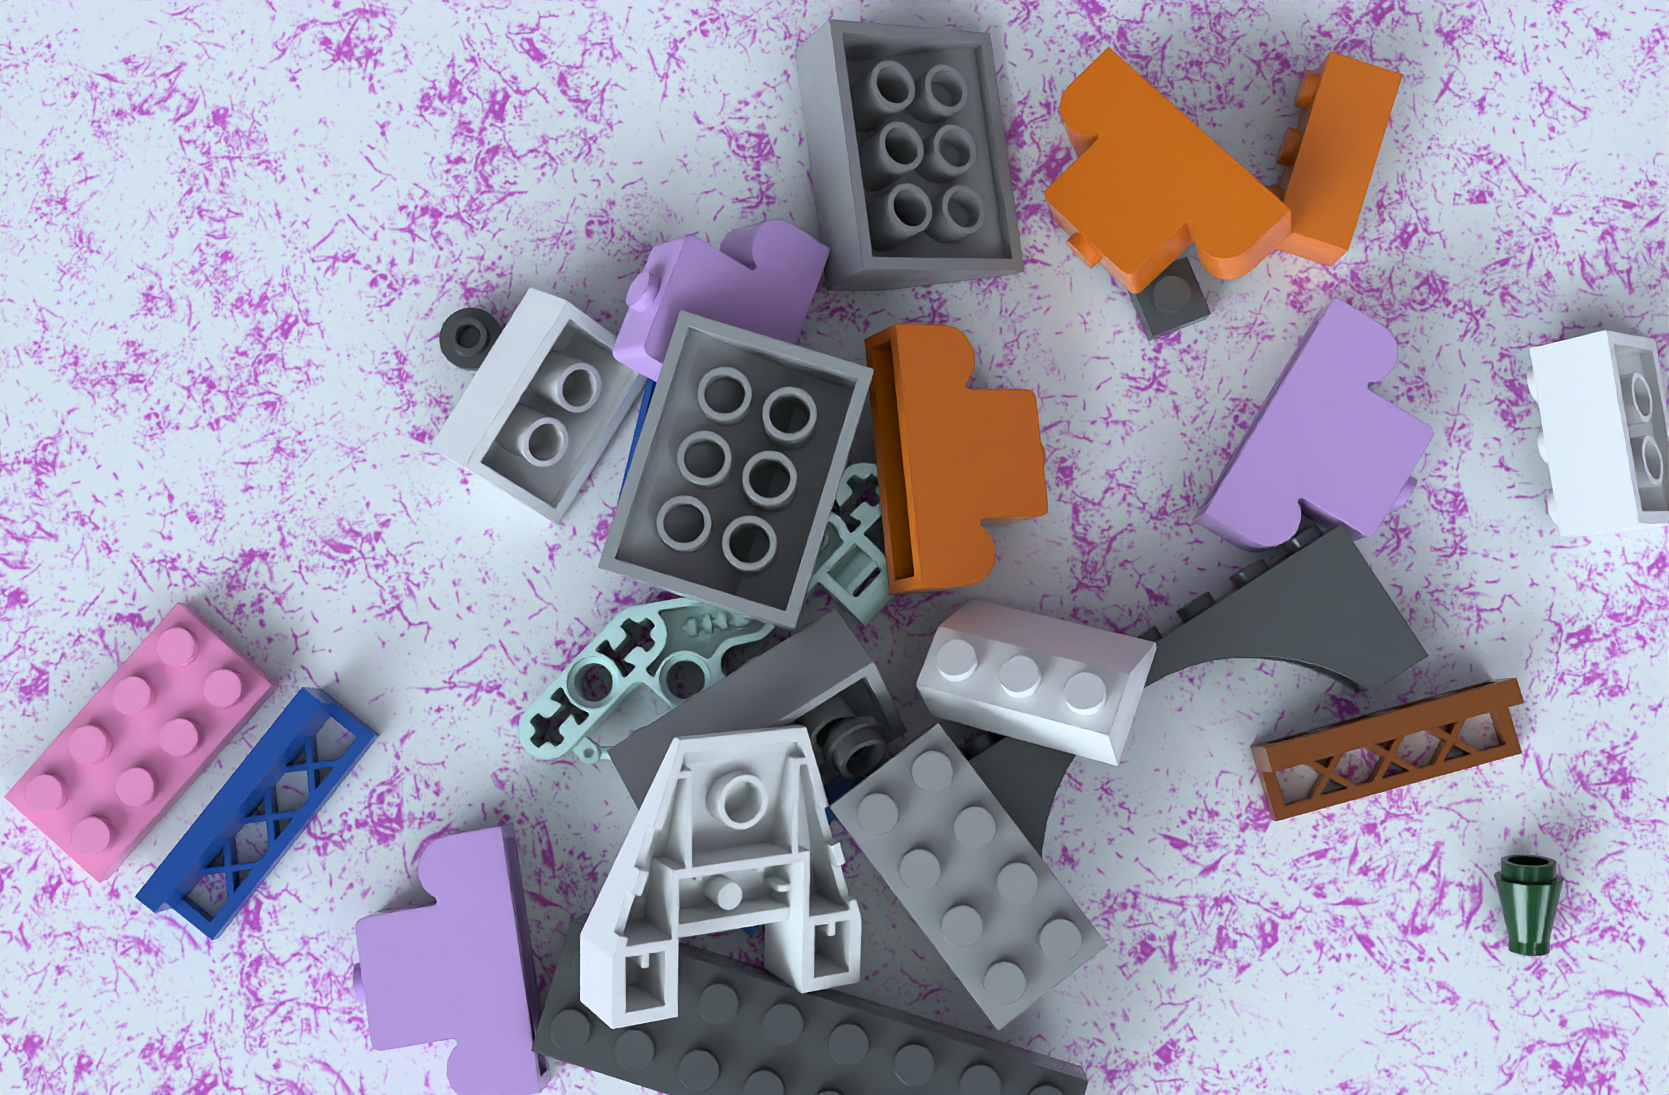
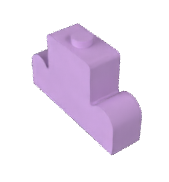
(754, 282)
(1321, 441)
(459, 966)

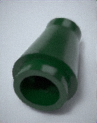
(1529, 901)

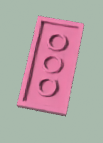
(141, 742)

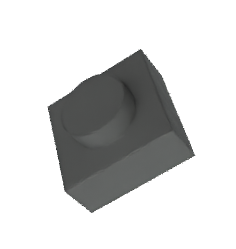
(1170, 301)

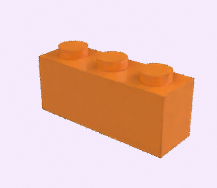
(1333, 153)

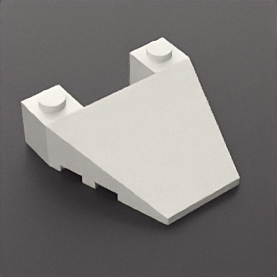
(718, 846)

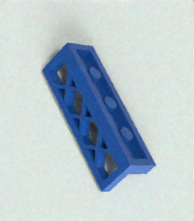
(239, 799)

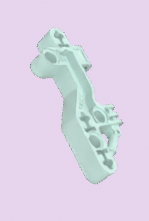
(703, 633)

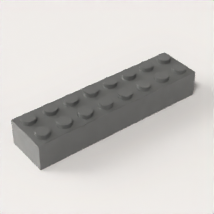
(760, 1036)

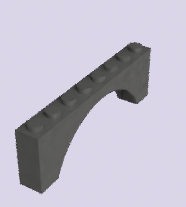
(1306, 609)

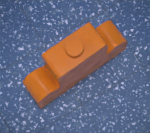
(1154, 185)
(947, 458)

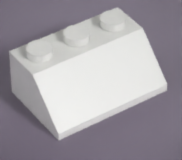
(541, 405)
(1603, 432)
(1036, 678)

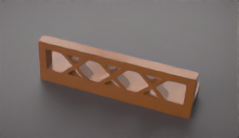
(1391, 726)

